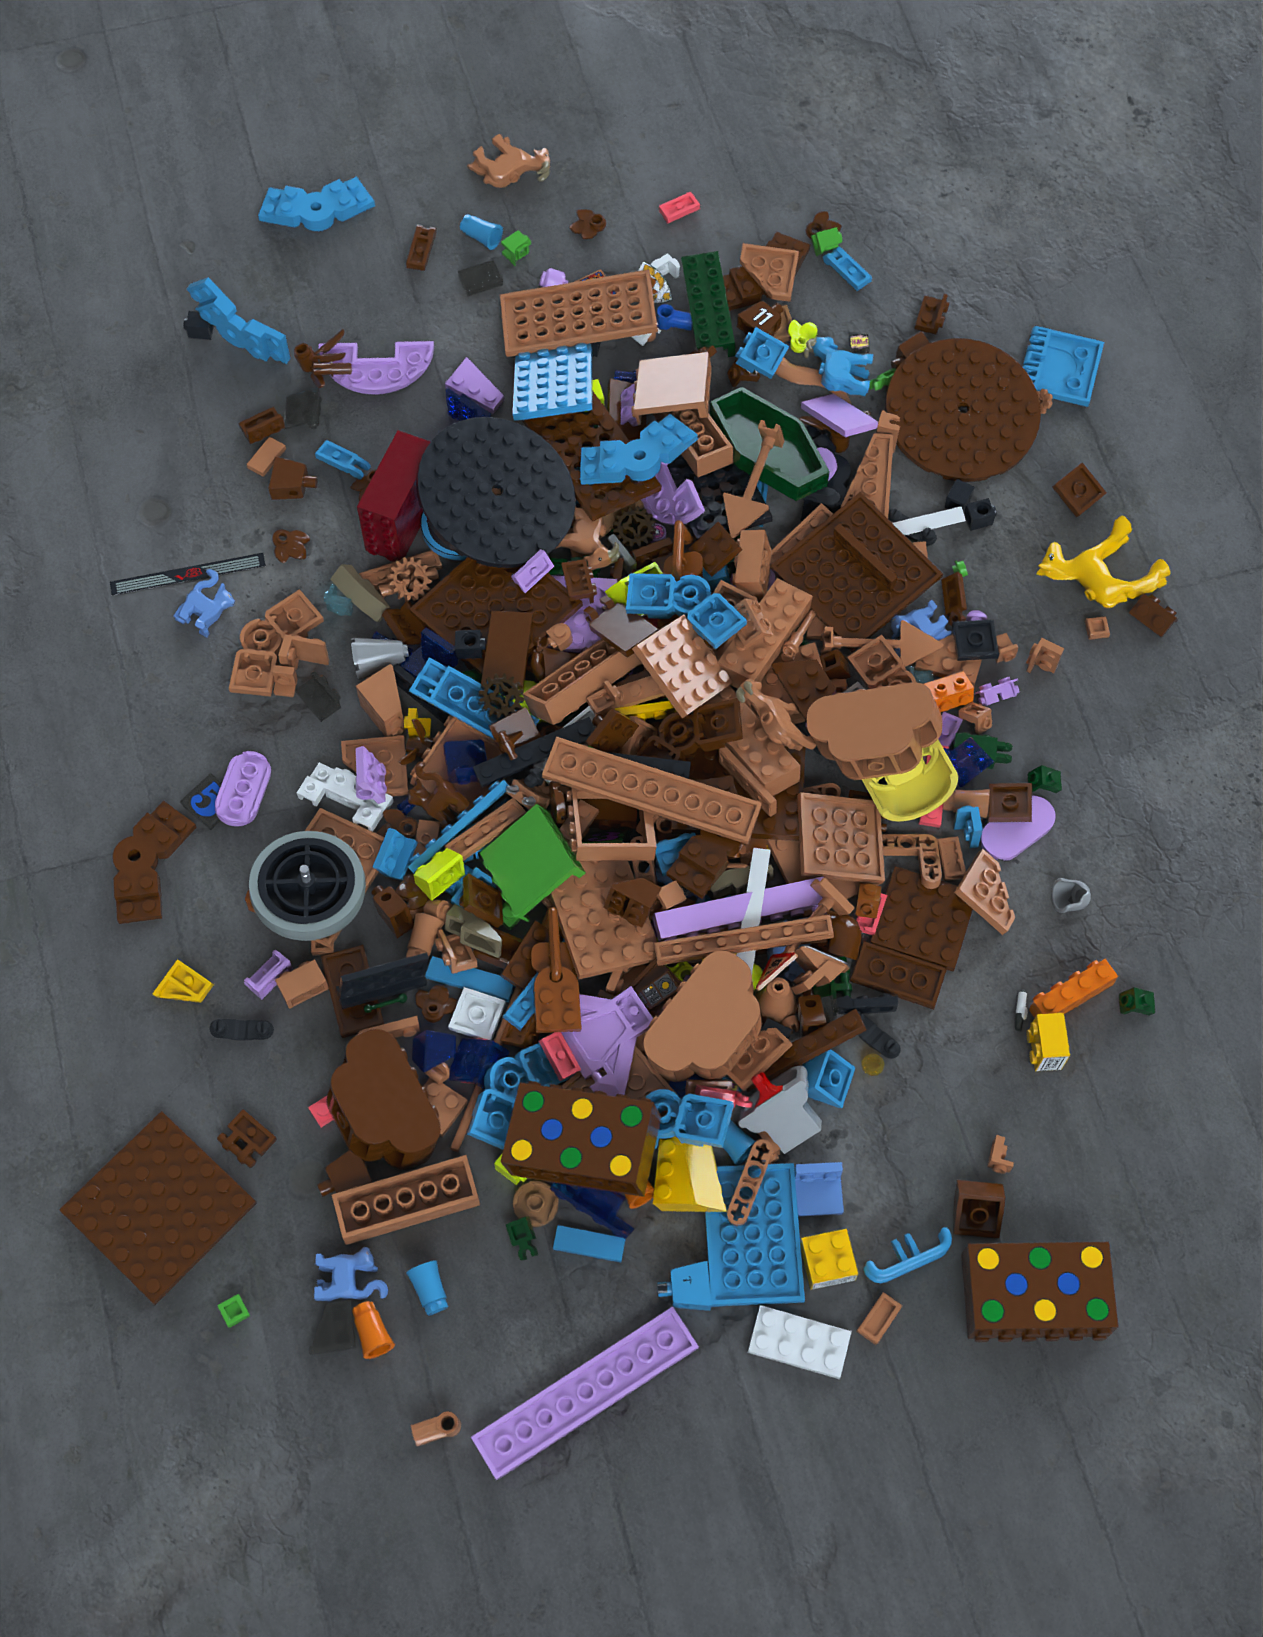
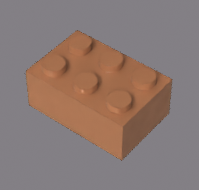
(753, 563)

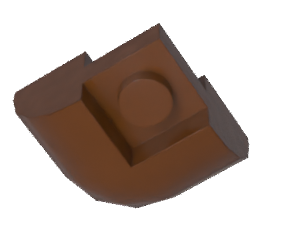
(846, 937)

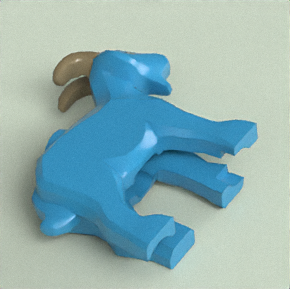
(839, 366)

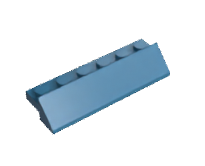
(455, 695)

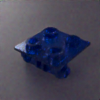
(968, 760)

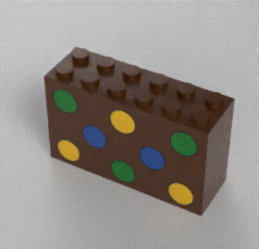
(581, 1138)
(1039, 1291)

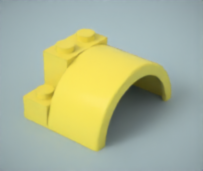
(916, 791)

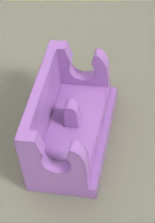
(264, 979)

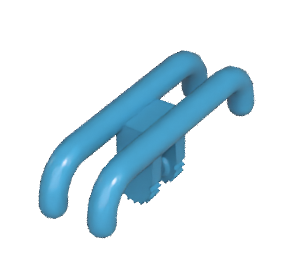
(906, 1265)

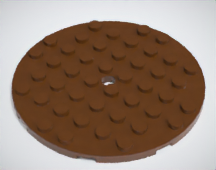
(954, 444)

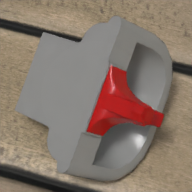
(782, 1109)

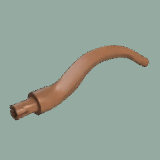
(804, 376)

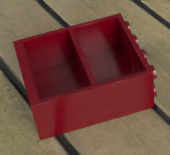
(390, 504)

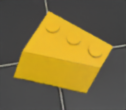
(687, 1178)

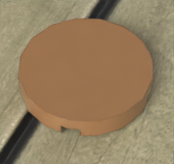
(535, 1201)

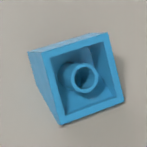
(829, 1078)

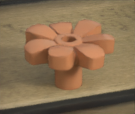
(1045, 400)

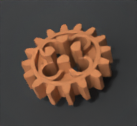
(418, 572)

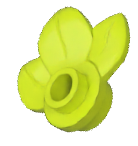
(801, 334)

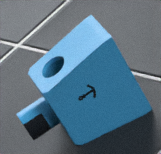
(688, 1287)

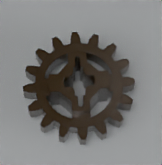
(641, 522)
(492, 699)

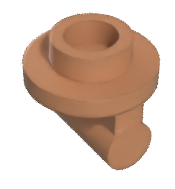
(439, 1073)

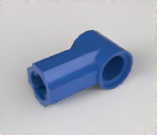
(668, 318)

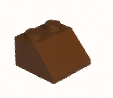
(978, 1208)

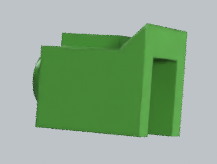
(826, 240)
(516, 246)

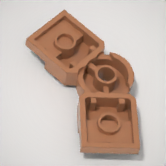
(256, 660)
(879, 665)

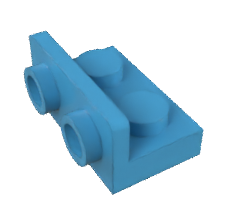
(969, 820)
(668, 851)
(394, 855)

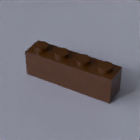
(610, 816)

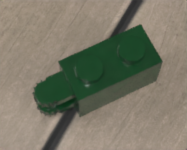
(989, 745)

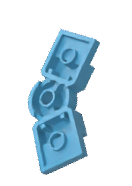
(317, 208)
(252, 335)
(638, 458)
(663, 597)
(496, 1103)
(693, 1119)

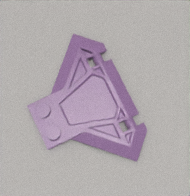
(608, 1038)

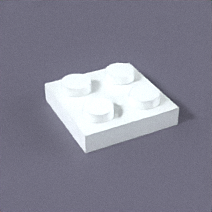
(477, 1014)

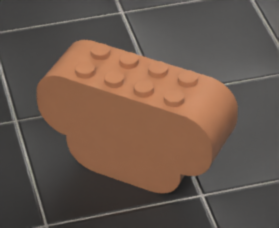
(875, 729)
(706, 1021)

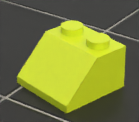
(439, 873)

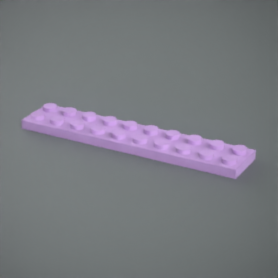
(584, 1393)

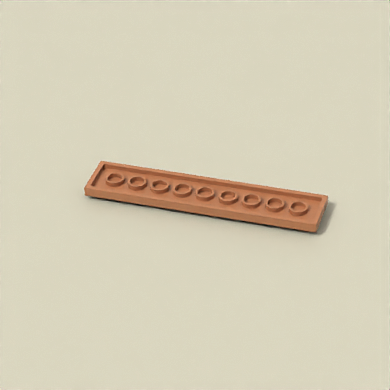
(652, 790)

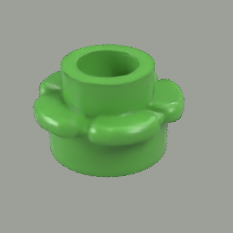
(960, 567)

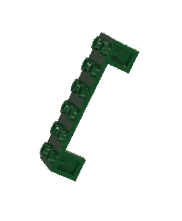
(708, 301)

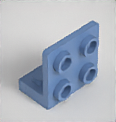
(819, 1189)

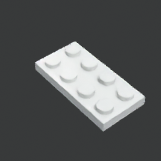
(799, 1342)

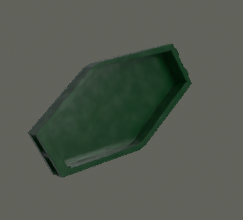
(791, 470)

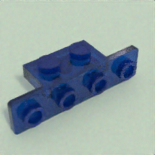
(598, 1204)

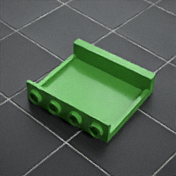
(530, 861)

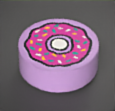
(660, 533)

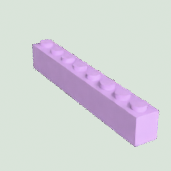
(730, 911)

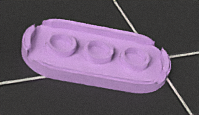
(243, 788)
(1010, 839)

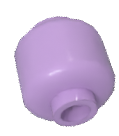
(552, 277)

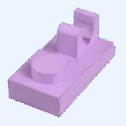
(533, 571)

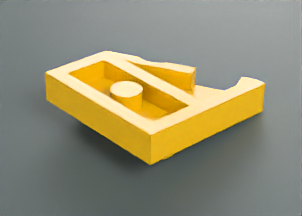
(183, 984)

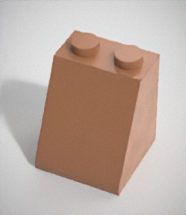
(381, 701)

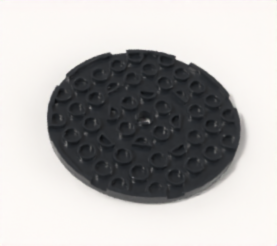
(466, 515)

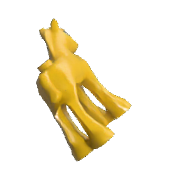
(1094, 574)

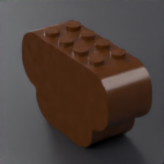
(382, 1103)

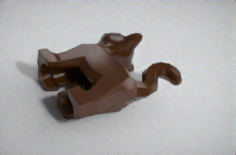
(436, 802)

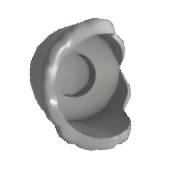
(1064, 889)

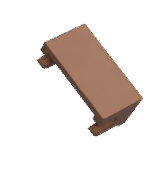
(886, 427)

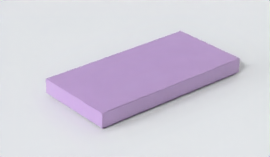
(839, 415)

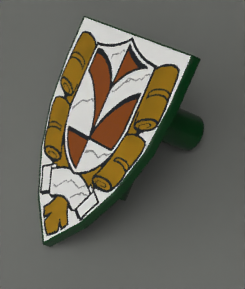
(660, 287)

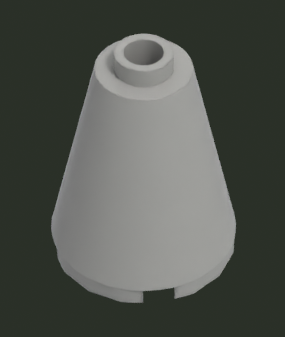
(376, 654)

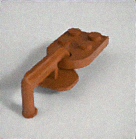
(681, 563)
(555, 985)

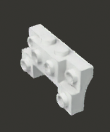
(341, 787)

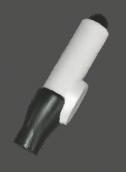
(1021, 1010)

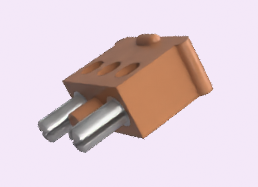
(527, 796)

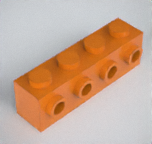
(952, 691)
(1076, 990)

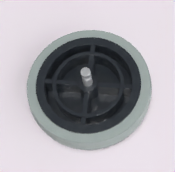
(307, 885)

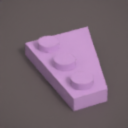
(472, 383)

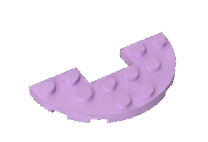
(383, 374)
(673, 502)

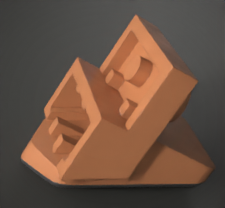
(818, 967)

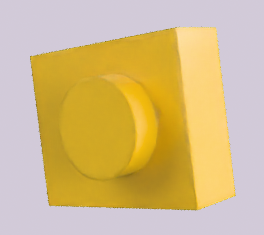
(413, 714)

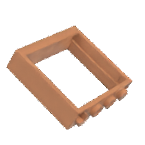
(608, 851)

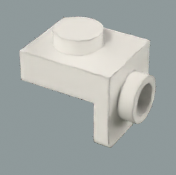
(667, 264)

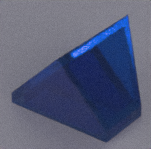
(432, 1049)

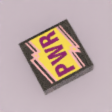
(859, 343)

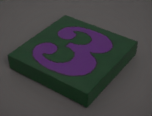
(607, 837)

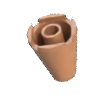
(776, 1001)

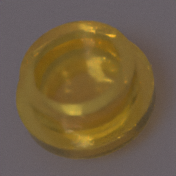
(872, 1064)

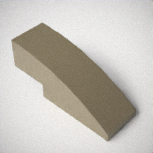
(360, 591)
(734, 882)
(473, 931)

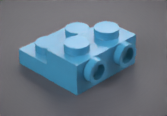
(761, 353)

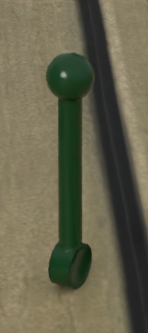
(402, 999)

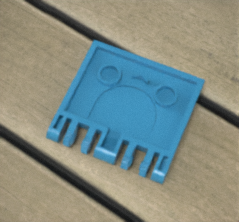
(1063, 365)

